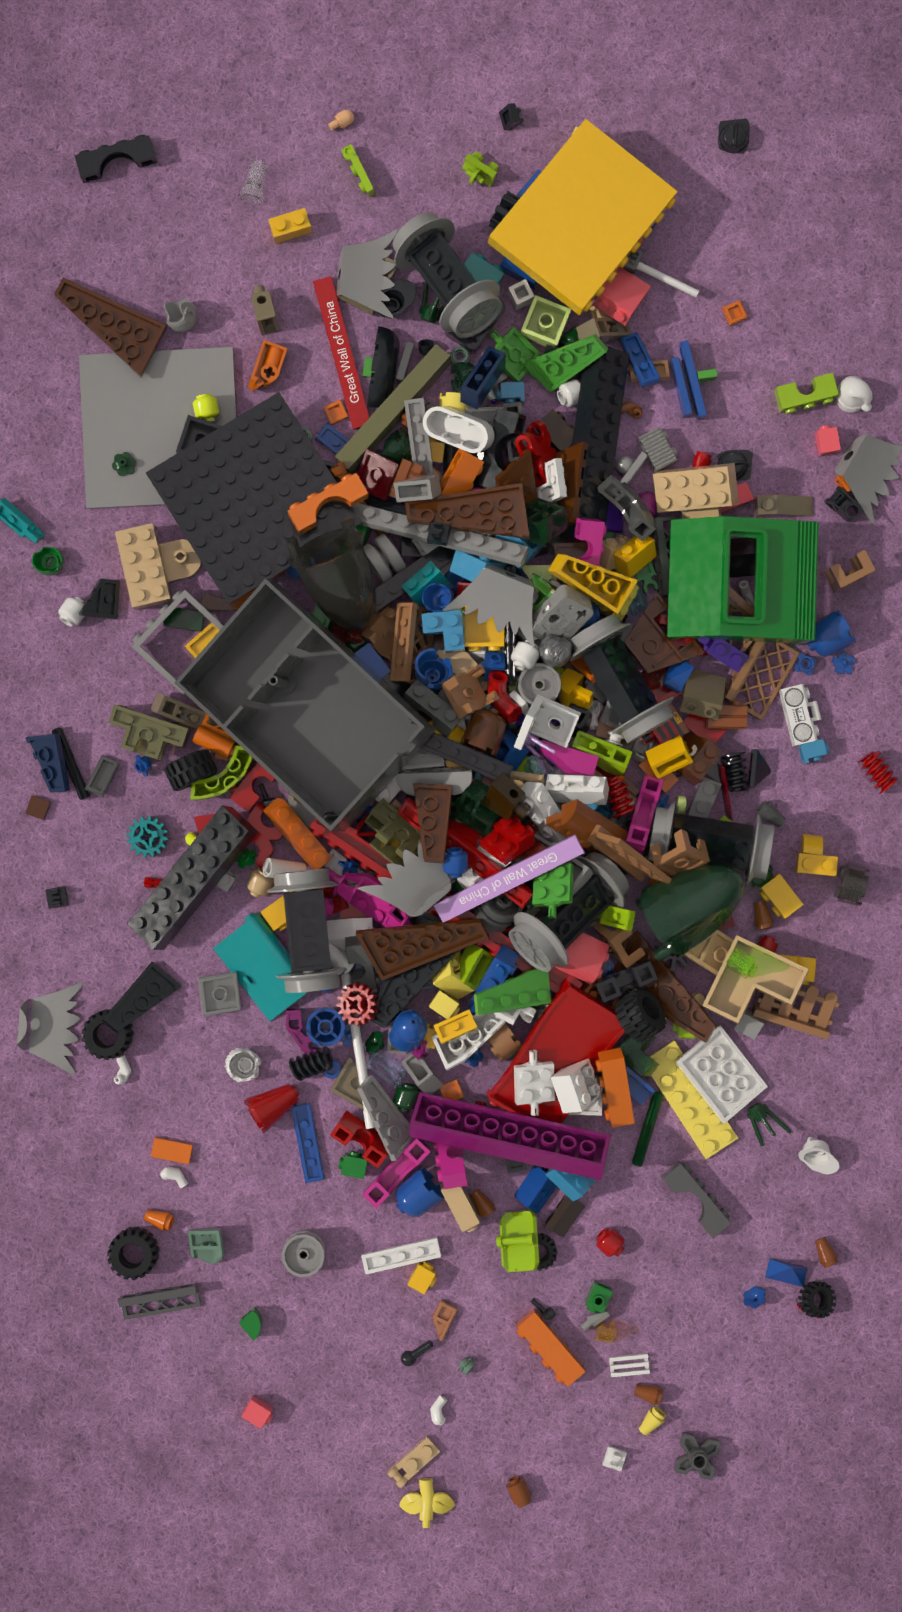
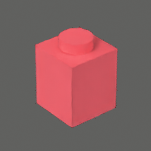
(827, 440)
(257, 1412)

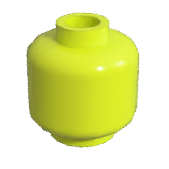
(206, 407)

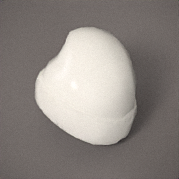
(854, 395)

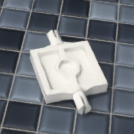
(534, 1082)

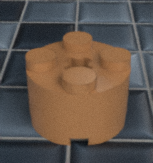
(504, 1043)

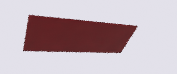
(725, 794)

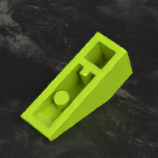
(611, 757)

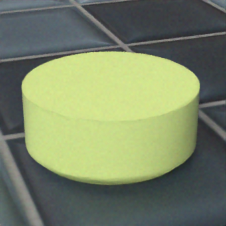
(680, 805)

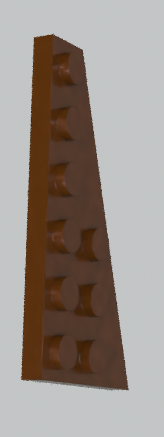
(122, 329)
(487, 510)
(406, 947)
(673, 996)

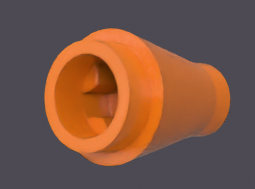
(160, 1219)

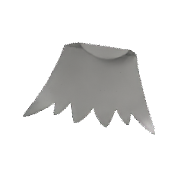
(363, 271)
(868, 469)
(502, 596)
(413, 886)
(50, 1026)

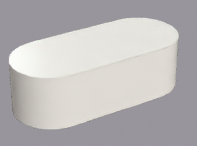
(458, 429)

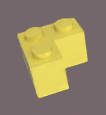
(450, 979)

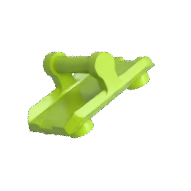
(518, 1241)

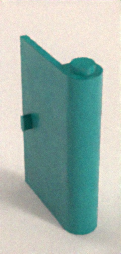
(257, 959)

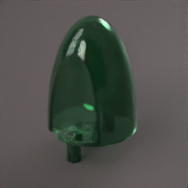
(690, 906)

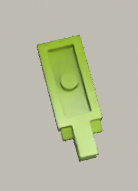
(358, 170)
(618, 918)

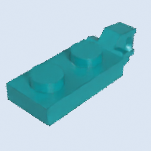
(19, 522)

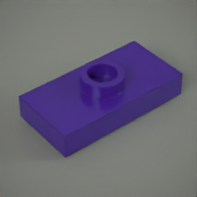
(614, 519)

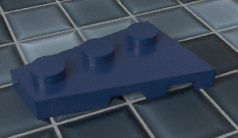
(51, 758)

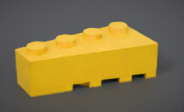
(601, 585)

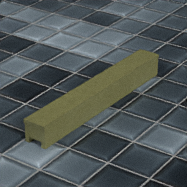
(391, 410)

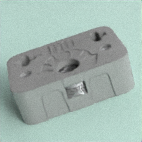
(562, 613)

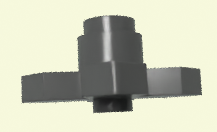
(705, 1450)

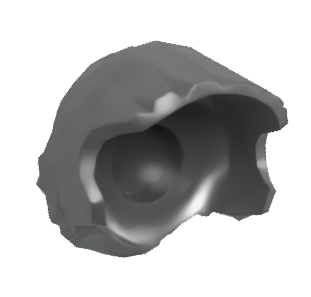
(555, 650)

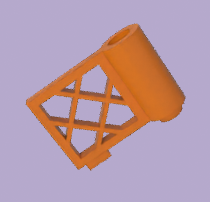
(214, 739)

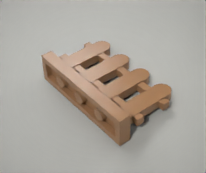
(801, 1021)

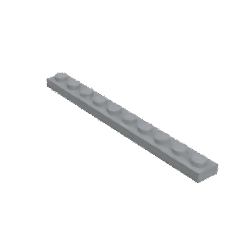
(458, 539)

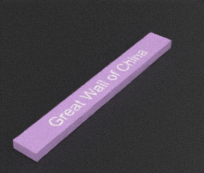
(509, 878)

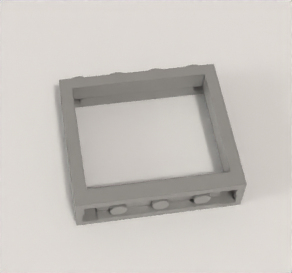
(153, 624)

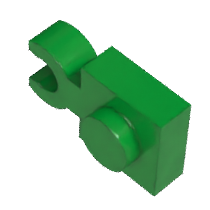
(645, 575)

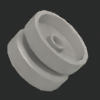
(384, 558)
(542, 674)
(306, 1241)

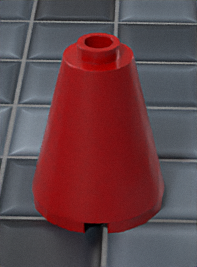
(271, 1105)

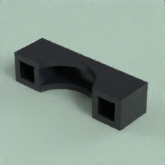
(92, 163)
(506, 426)

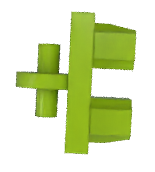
(479, 171)

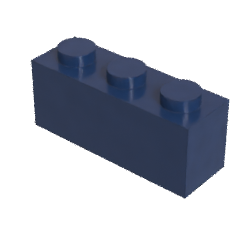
(483, 377)

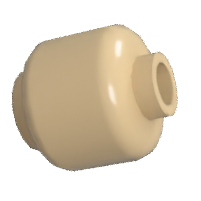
(258, 883)

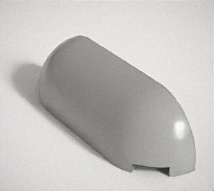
(454, 776)

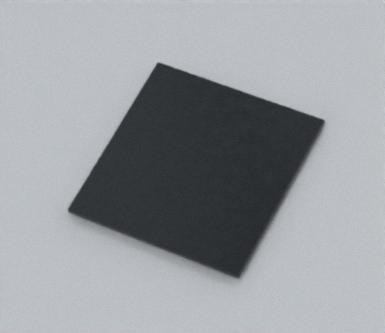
(236, 493)

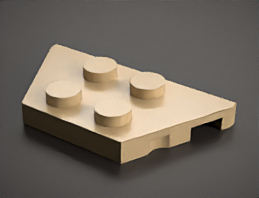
(711, 952)

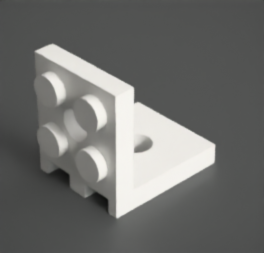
(539, 722)

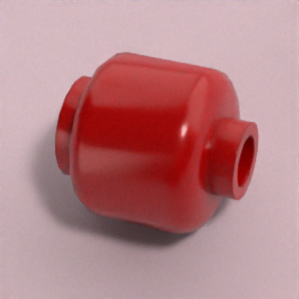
(610, 1242)

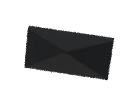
(758, 769)

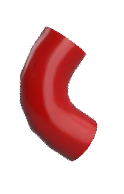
(508, 709)

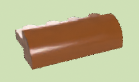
(581, 820)

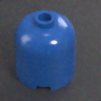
(831, 634)
(418, 1194)

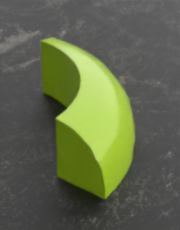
(225, 780)

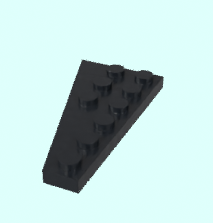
(404, 987)

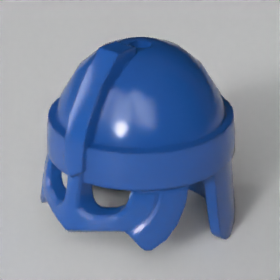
(430, 666)
(405, 1034)

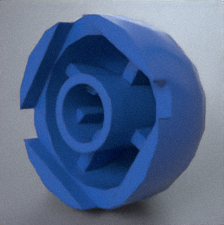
(325, 1026)

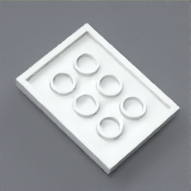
(721, 1074)

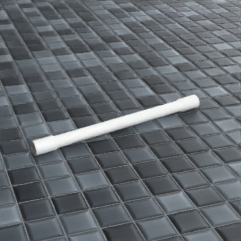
(359, 1053)

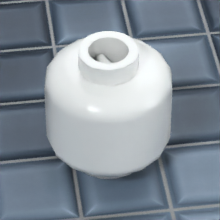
(569, 393)
(70, 611)
(525, 655)

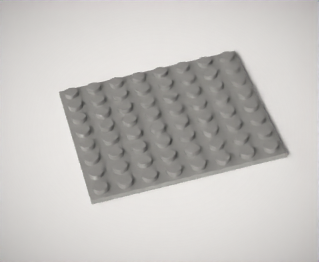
(144, 416)

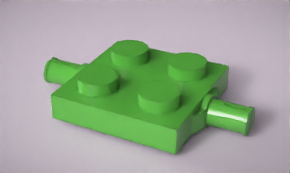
(517, 351)
(554, 888)

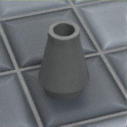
(769, 813)

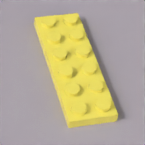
(690, 1107)

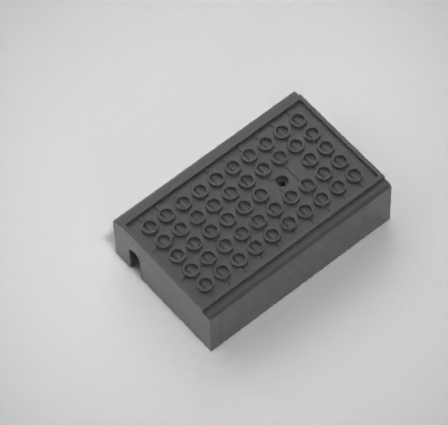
(304, 706)

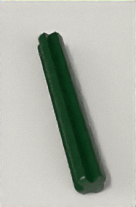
(647, 1129)

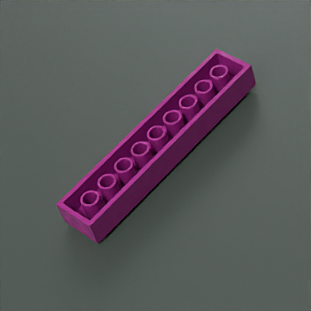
(510, 1135)

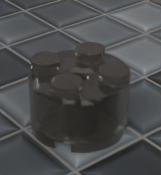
(852, 884)

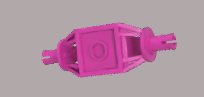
(368, 904)

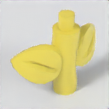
(426, 1502)

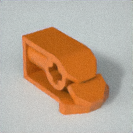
(269, 358)

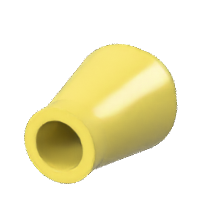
(652, 1420)

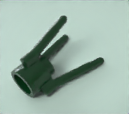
(430, 312)
(758, 1113)

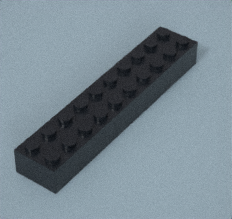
(598, 425)

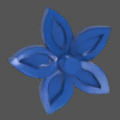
(349, 866)

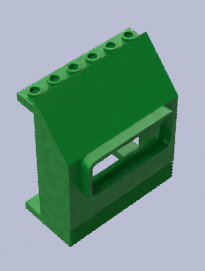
(782, 580)

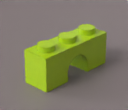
(790, 399)

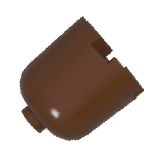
(485, 731)

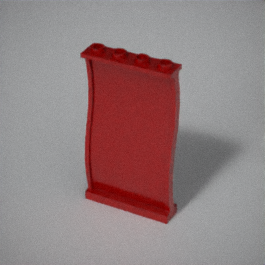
(567, 1032)

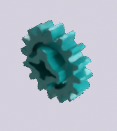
(155, 834)

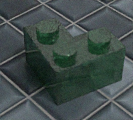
(545, 521)
(471, 809)
(635, 1056)

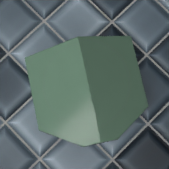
(206, 1244)

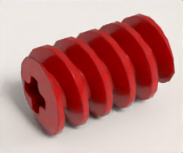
(878, 771)
(619, 796)

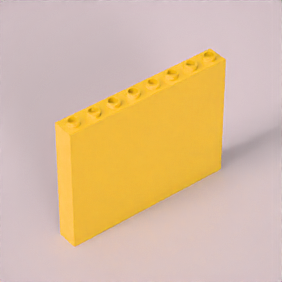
(583, 217)

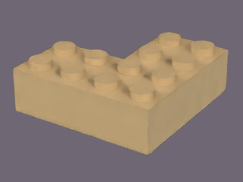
(774, 977)

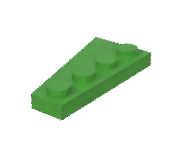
(563, 363)
(523, 991)

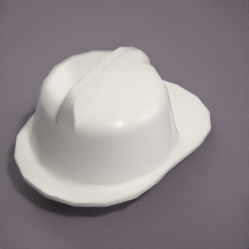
(818, 1156)

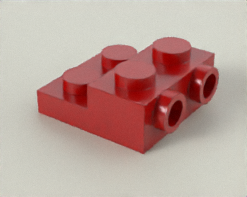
(508, 839)

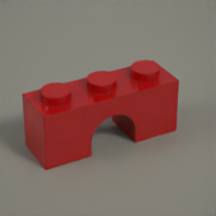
(244, 793)
(353, 1129)

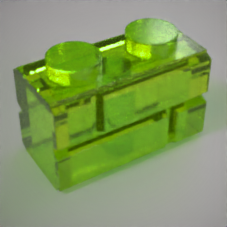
(742, 963)

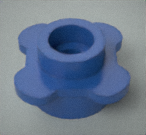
(805, 659)
(143, 765)

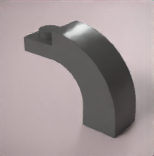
(633, 508)

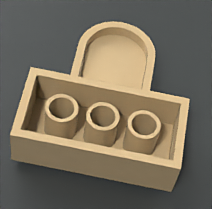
(696, 490)
(153, 565)

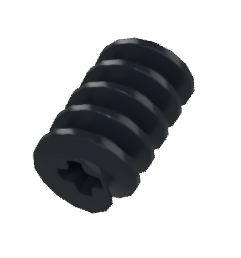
(735, 771)
(311, 1064)

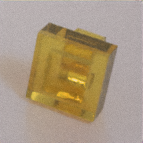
(605, 1334)

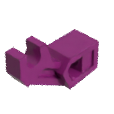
(299, 1037)

